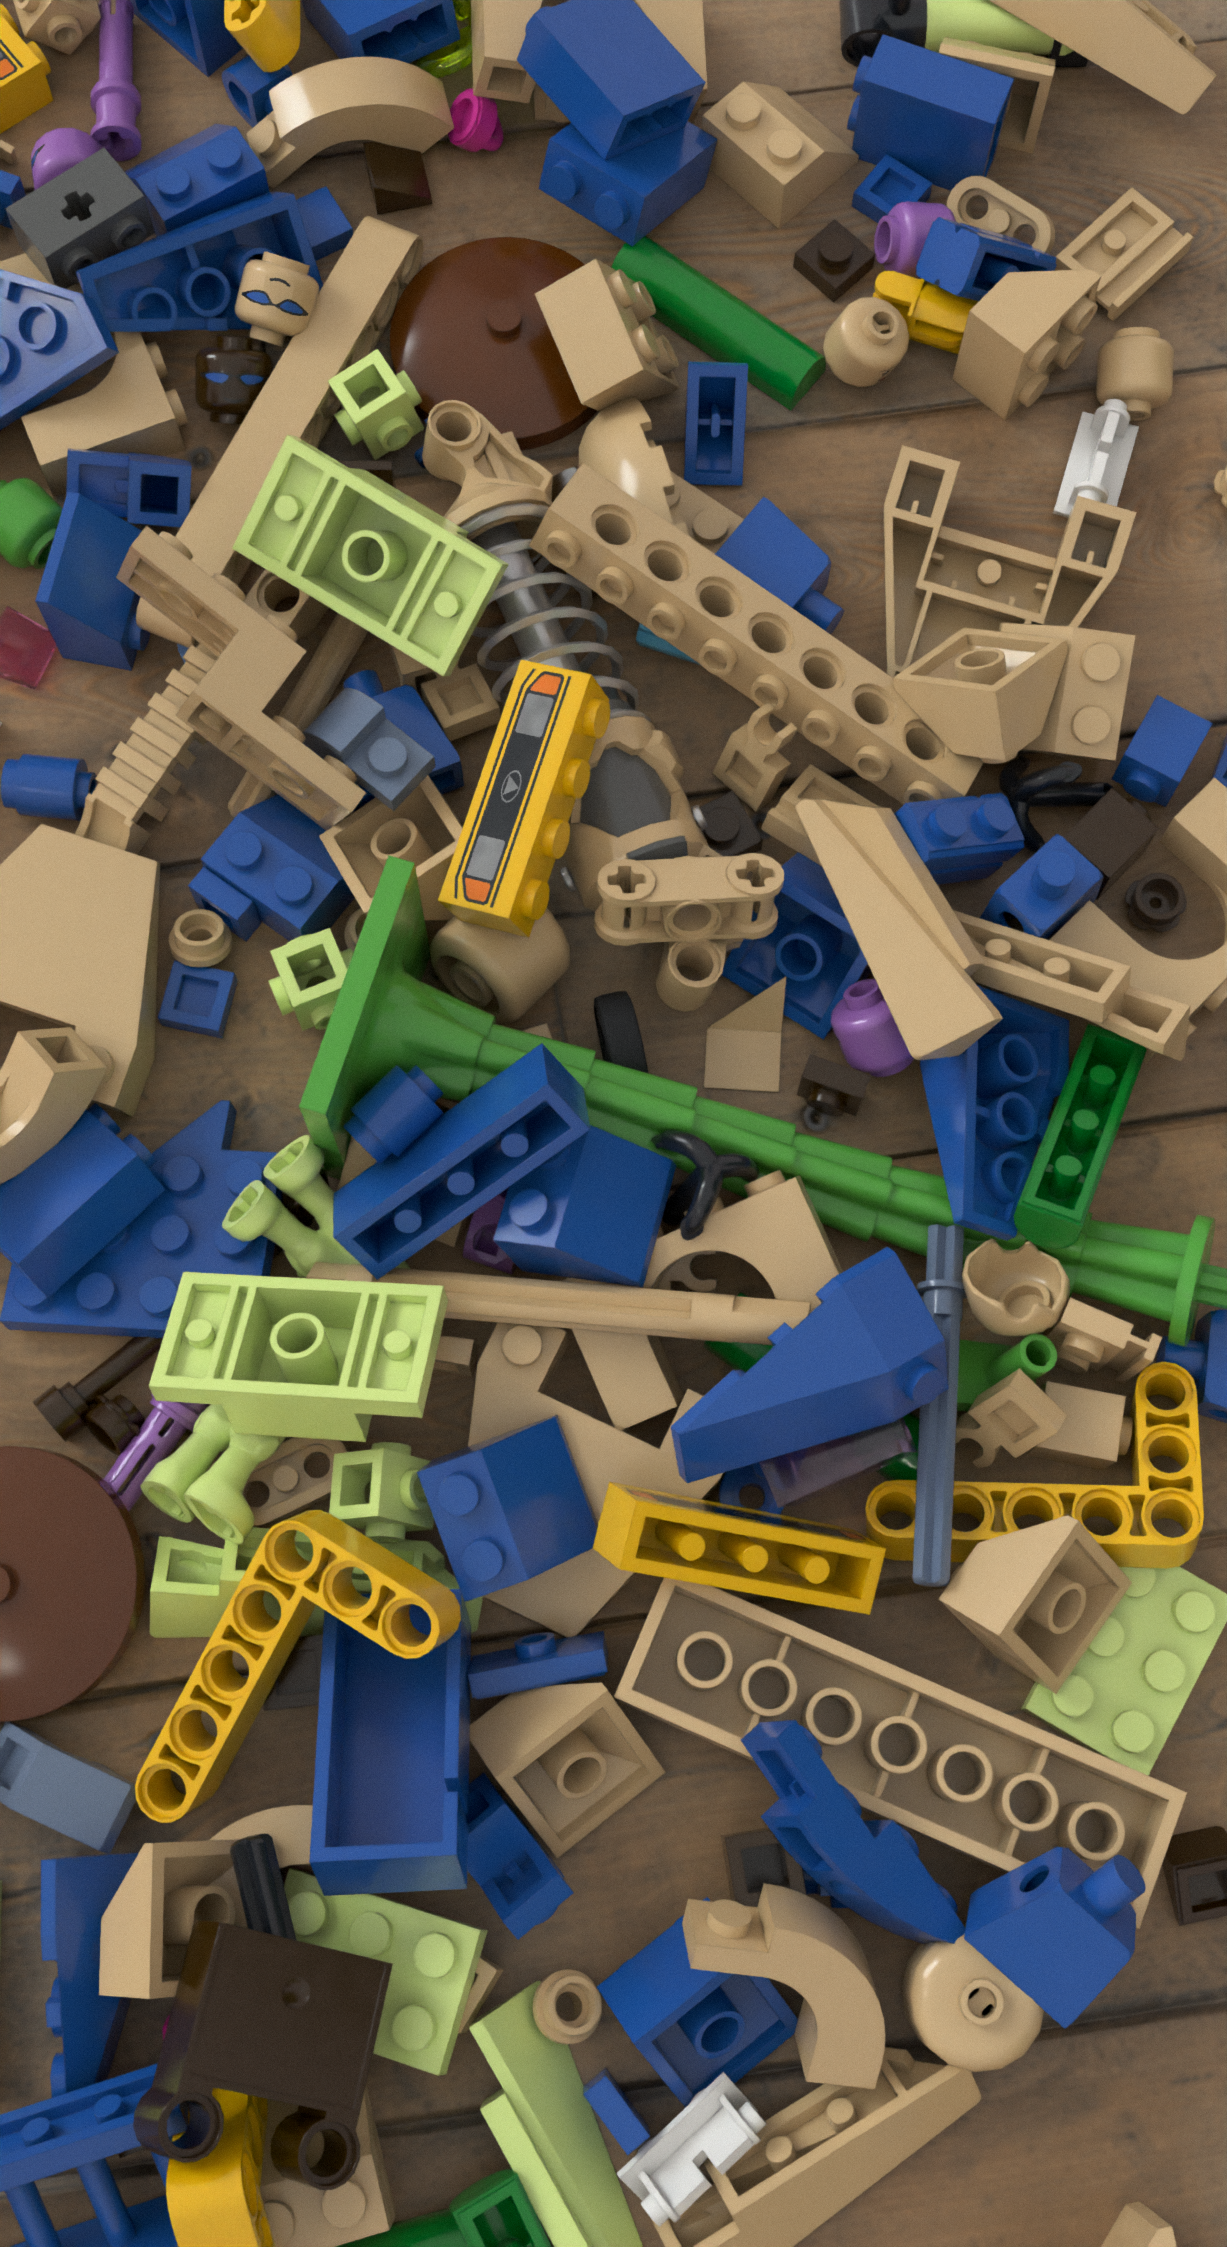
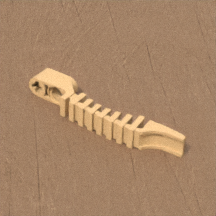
(164, 739)

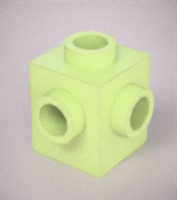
(376, 405)
(310, 977)
(380, 1492)

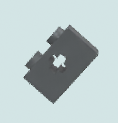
(80, 218)

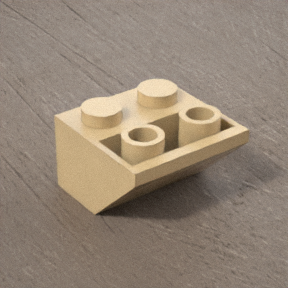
(1024, 334)
(608, 336)

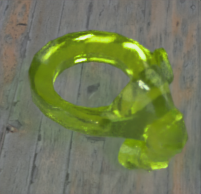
(455, 55)

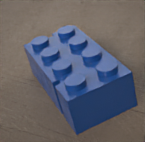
(391, 1763)

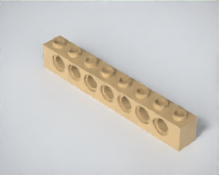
(747, 638)

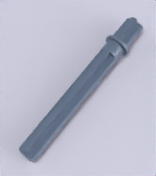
(943, 1297)

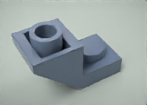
(62, 1788)

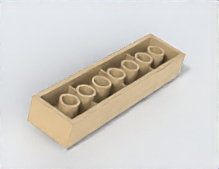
(895, 1737)

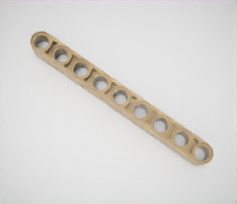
(296, 398)

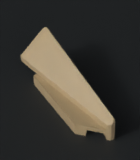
(1126, 40)
(901, 926)
(1077, 985)
(823, 2155)

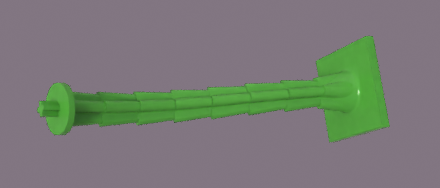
(394, 1019)

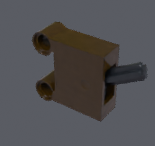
(270, 2024)

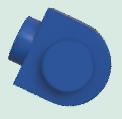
(249, 88)

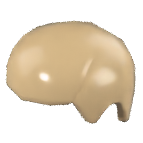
(1015, 1289)

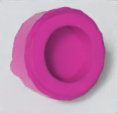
(475, 123)

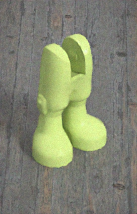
(261, 1213)
(187, 1488)

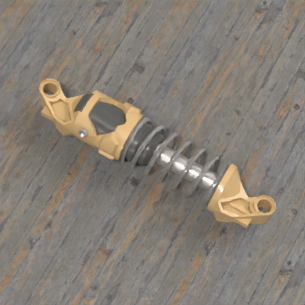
(634, 788)

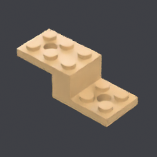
(250, 668)

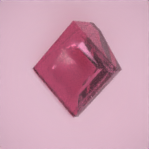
(23, 648)

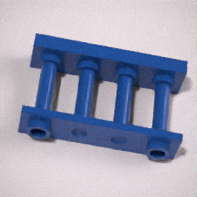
(79, 2134)

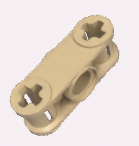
(688, 899)

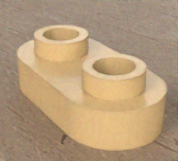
(1005, 214)
(288, 1479)

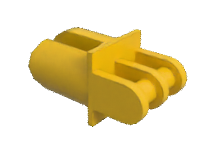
(930, 312)

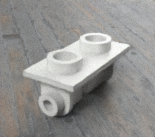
(1098, 457)
(713, 2126)

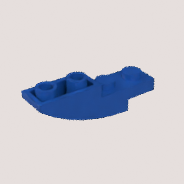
(858, 1861)

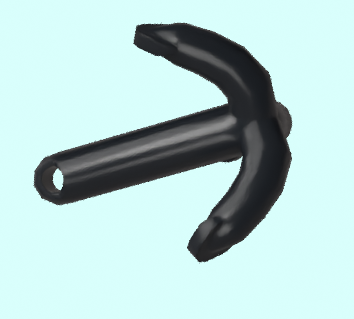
(1046, 788)
(702, 1186)

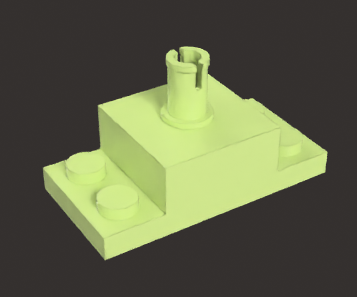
(370, 554)
(300, 1352)

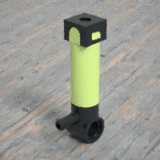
(929, 21)

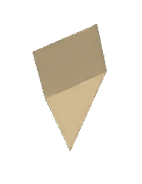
(746, 1044)

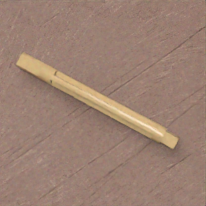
(593, 1305)

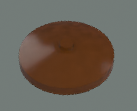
(480, 338)
(65, 1581)

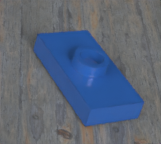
(538, 1663)

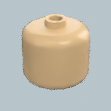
(500, 969)
(963, 2031)

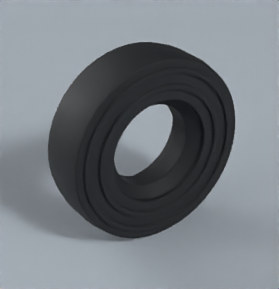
(619, 1031)

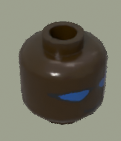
(230, 378)

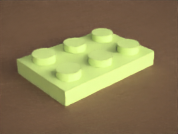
(1137, 1668)
(430, 1959)

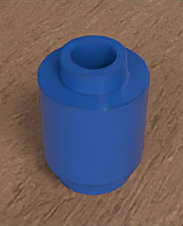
(47, 786)
(394, 1113)

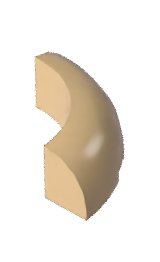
(620, 453)

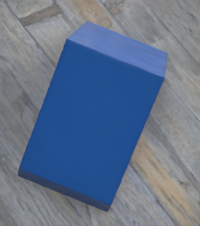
(715, 423)

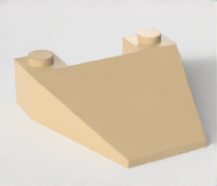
(960, 580)
(85, 950)
(511, 1395)

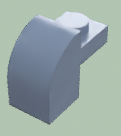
(374, 748)

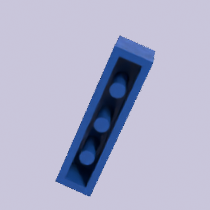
(460, 1162)

